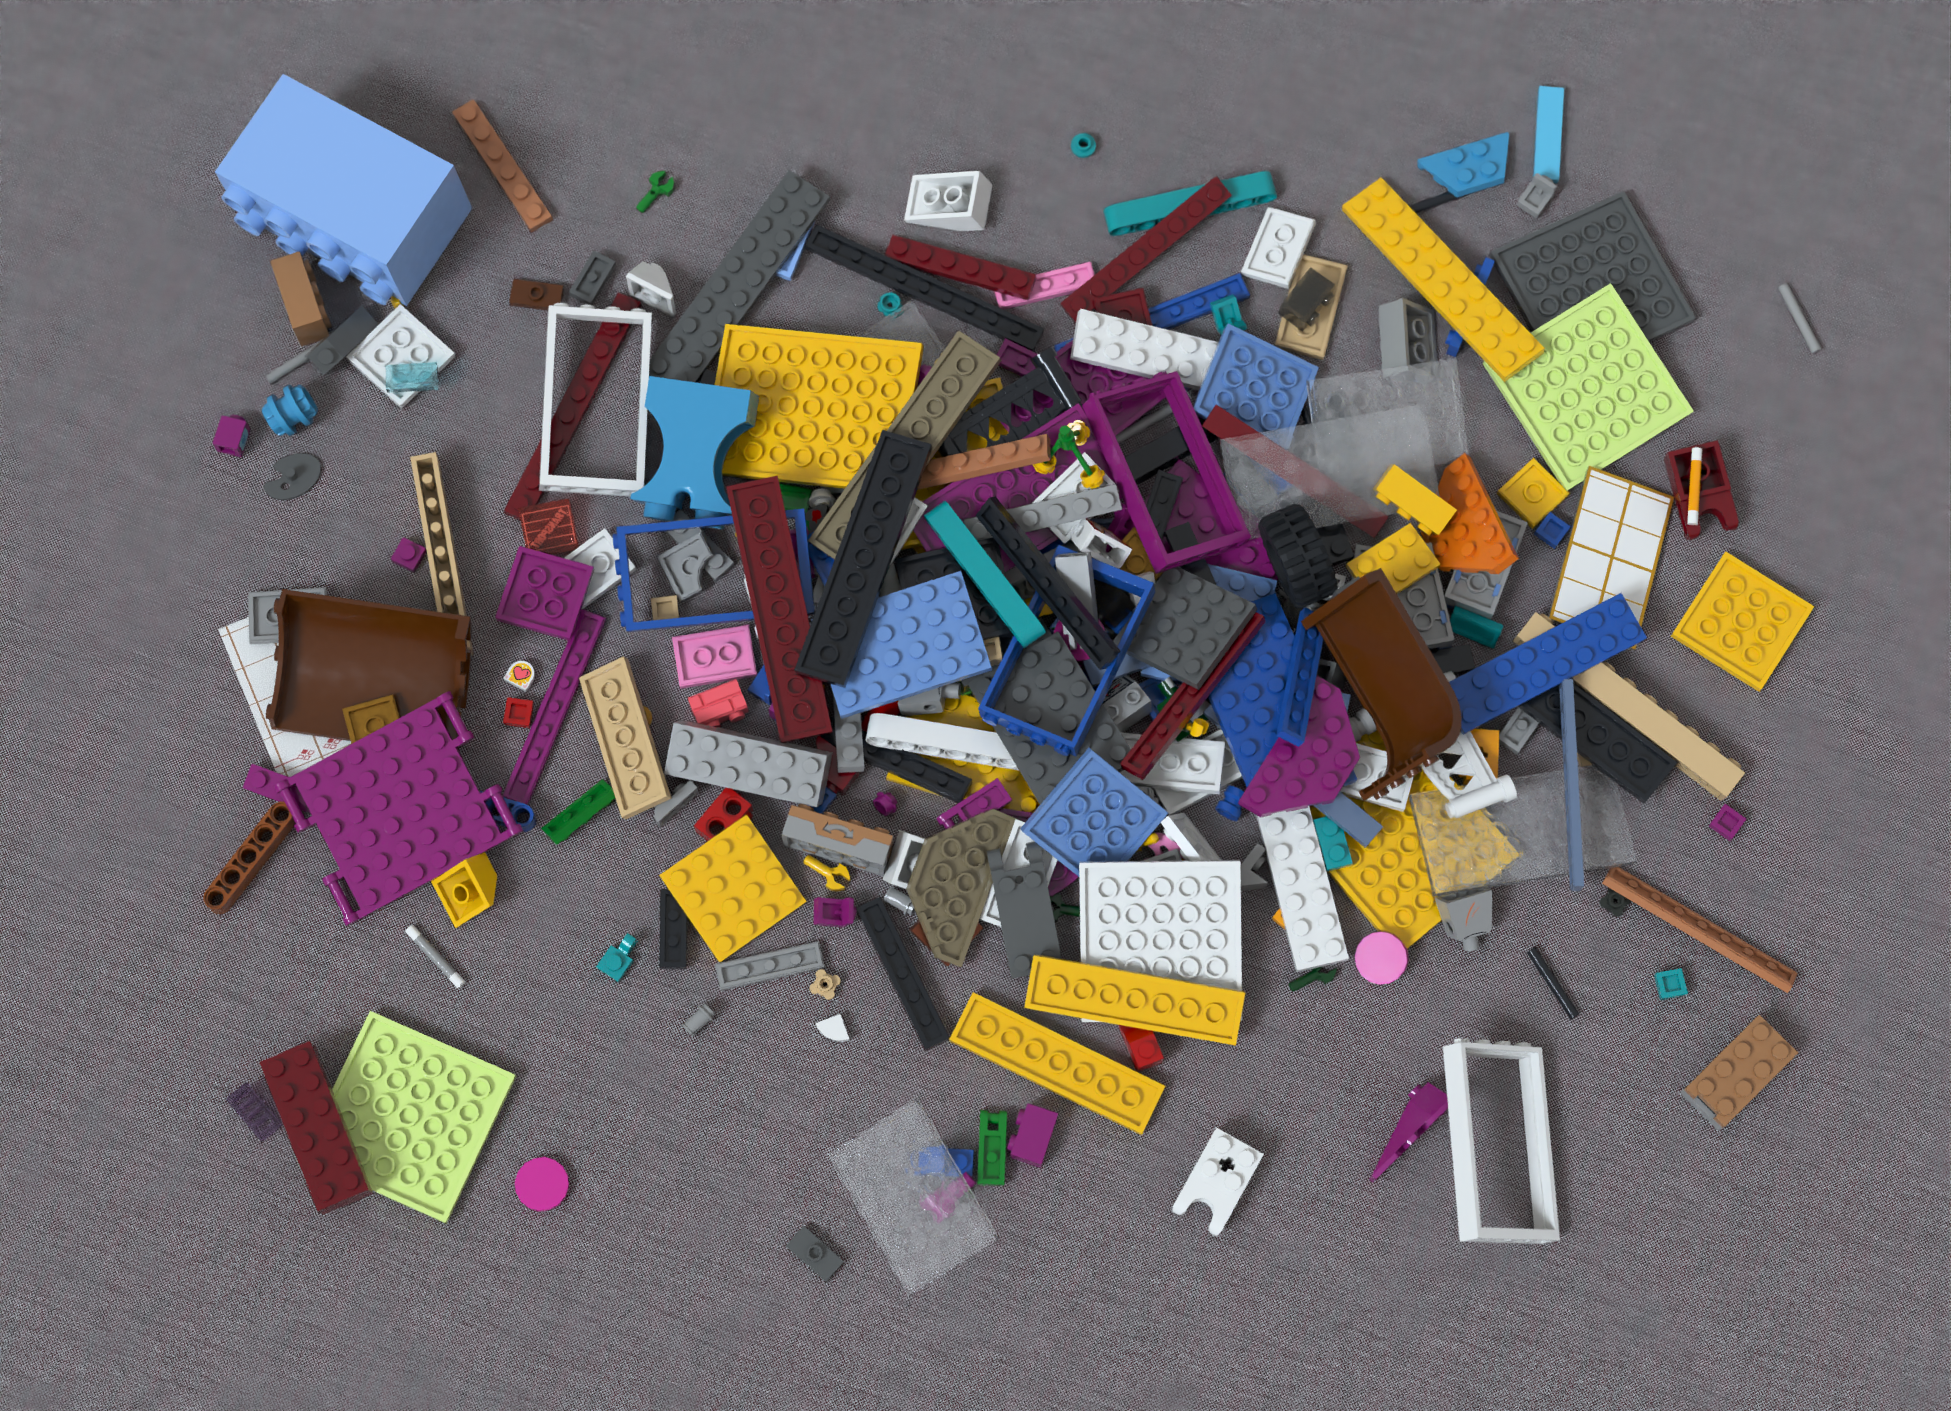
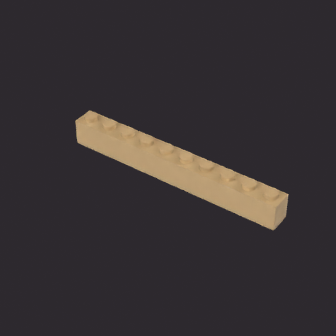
(1693, 755)

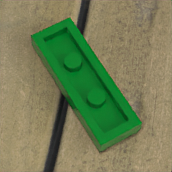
(579, 812)

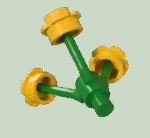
(1069, 437)

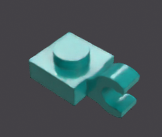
(616, 961)

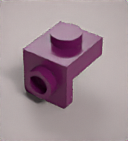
(834, 912)

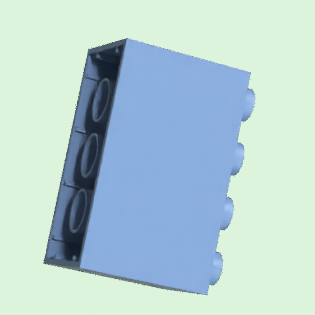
(343, 191)

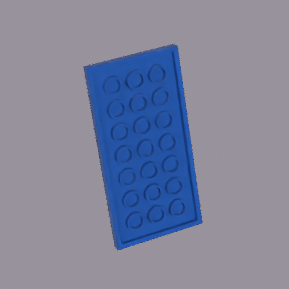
(1253, 691)

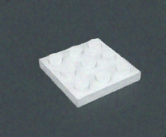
(398, 341)

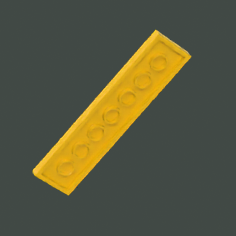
(1134, 999)
(1057, 1063)

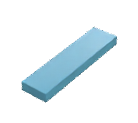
(1548, 132)

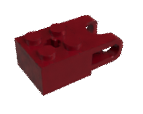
(1714, 487)

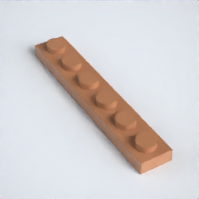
(502, 166)
(986, 461)

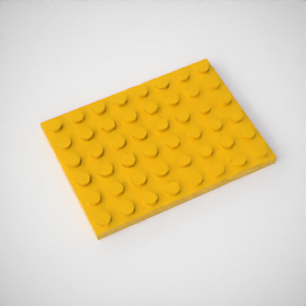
(817, 400)
(1390, 874)

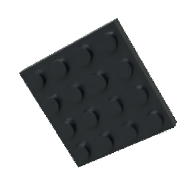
(939, 563)

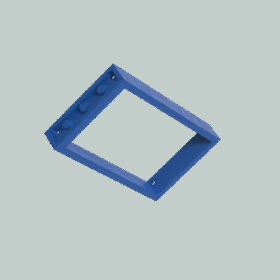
(1106, 574)
(625, 592)

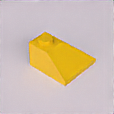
(467, 888)

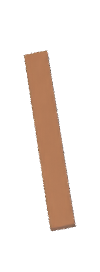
(1700, 928)

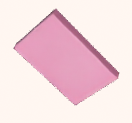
(714, 656)

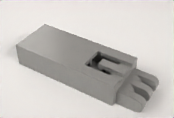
(1078, 574)

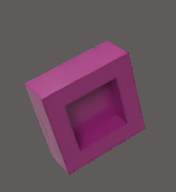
(408, 555)
(1727, 822)

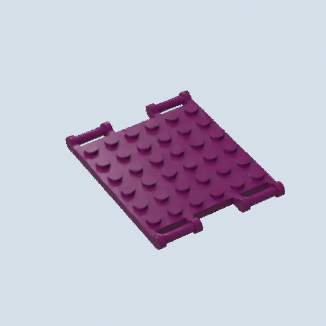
(398, 808)

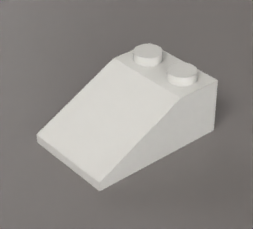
(949, 200)
(903, 859)

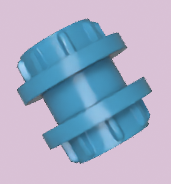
(289, 410)

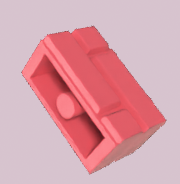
(719, 704)

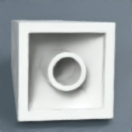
(651, 286)

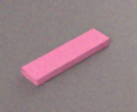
(1050, 285)

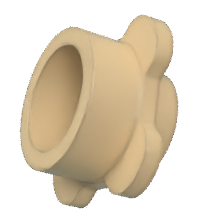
(826, 992)

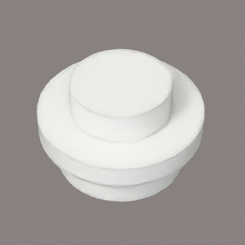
(820, 497)

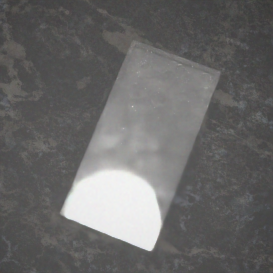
(1327, 466)
(1521, 837)

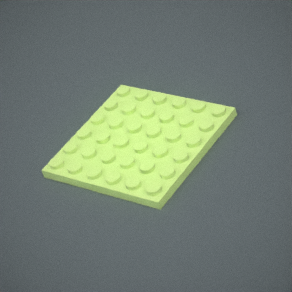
(1592, 388)
(417, 1113)

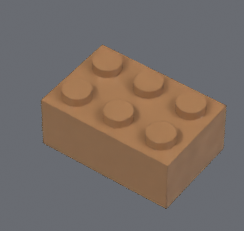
(301, 298)

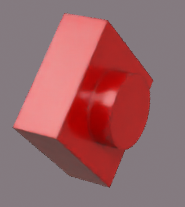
(518, 712)

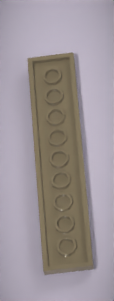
(925, 417)

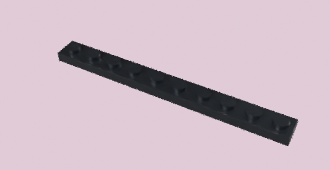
(923, 288)

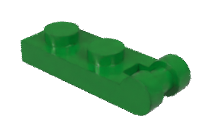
(992, 1149)

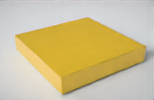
(1533, 493)

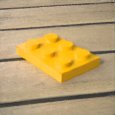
(1401, 557)

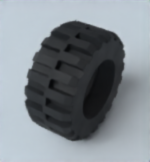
(1298, 555)

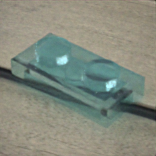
(412, 377)

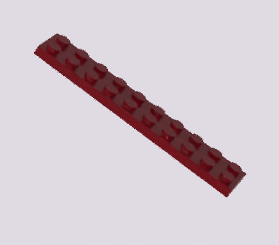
(777, 606)

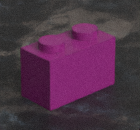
(1033, 1135)

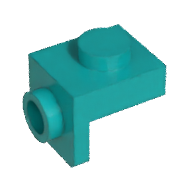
(1226, 312)

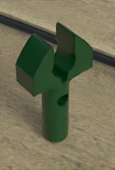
(1064, 909)
(1311, 977)

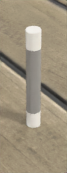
(435, 956)

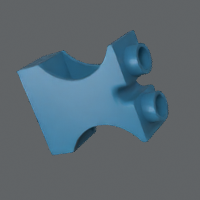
(697, 431)

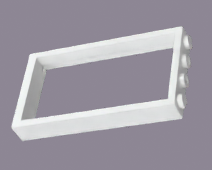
(586, 484)
(1537, 1141)

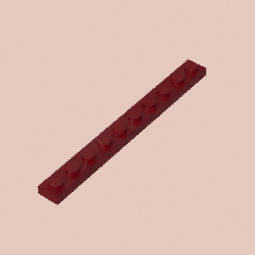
(573, 406)

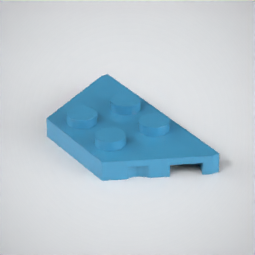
(1469, 166)

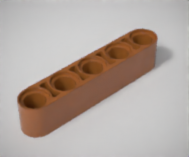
(249, 870)

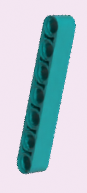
(1149, 211)
(985, 574)

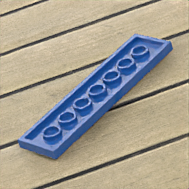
(1546, 661)

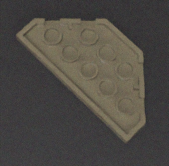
(955, 880)

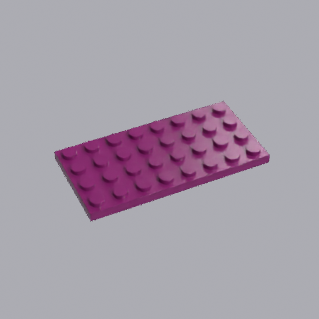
(1012, 486)

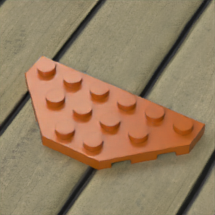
(1474, 535)

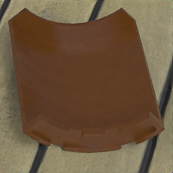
(358, 651)

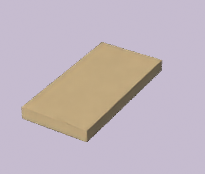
(1314, 339)

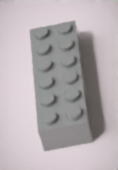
(748, 763)

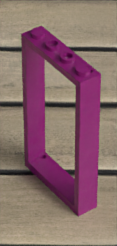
(1202, 454)

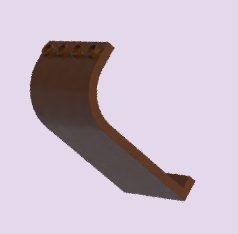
(1391, 676)

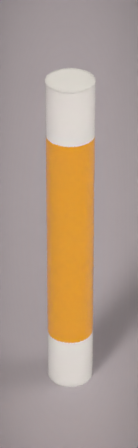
(1694, 489)

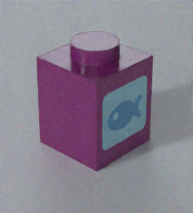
(231, 435)

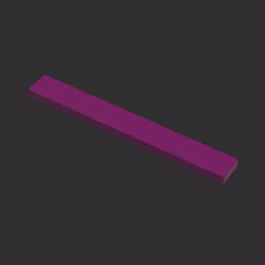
(554, 708)

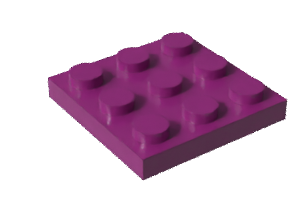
(544, 593)

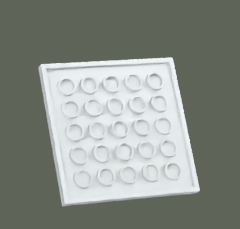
(1163, 919)

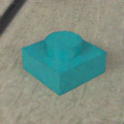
(1670, 984)

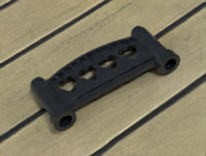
(1046, 378)

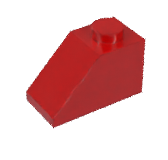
(1142, 1047)

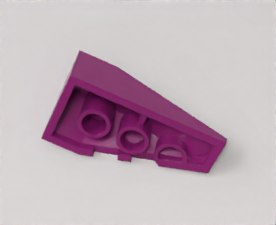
(1419, 1114)

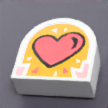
(520, 675)

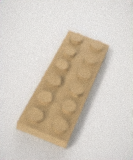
(625, 738)

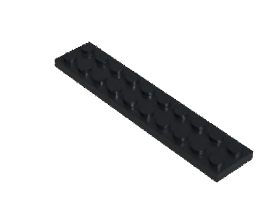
(863, 559)

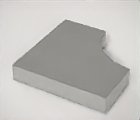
(685, 564)

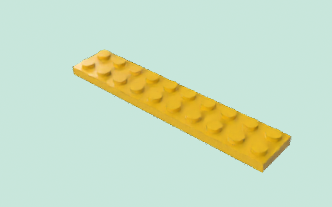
(1443, 279)

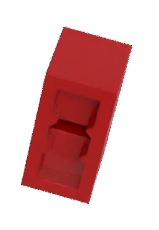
(718, 815)

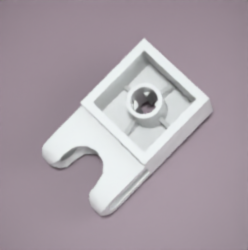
(1215, 1187)

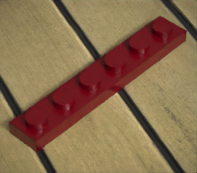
(961, 267)

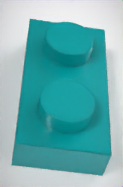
(1332, 844)

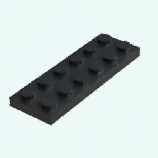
(1606, 741)

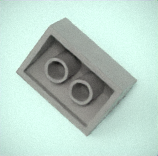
(1406, 333)

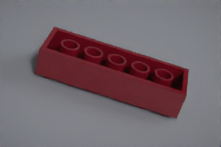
(316, 1128)

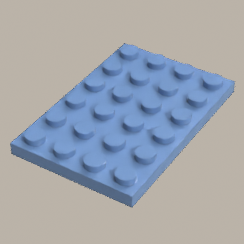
(915, 645)

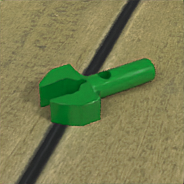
(656, 190)

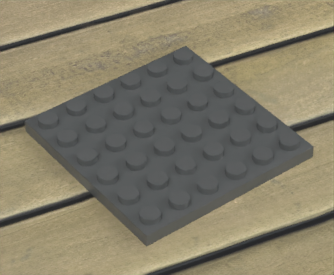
(1584, 254)

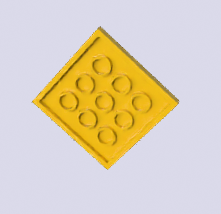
(1742, 621)
(732, 888)

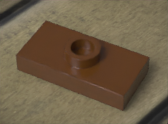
(535, 294)

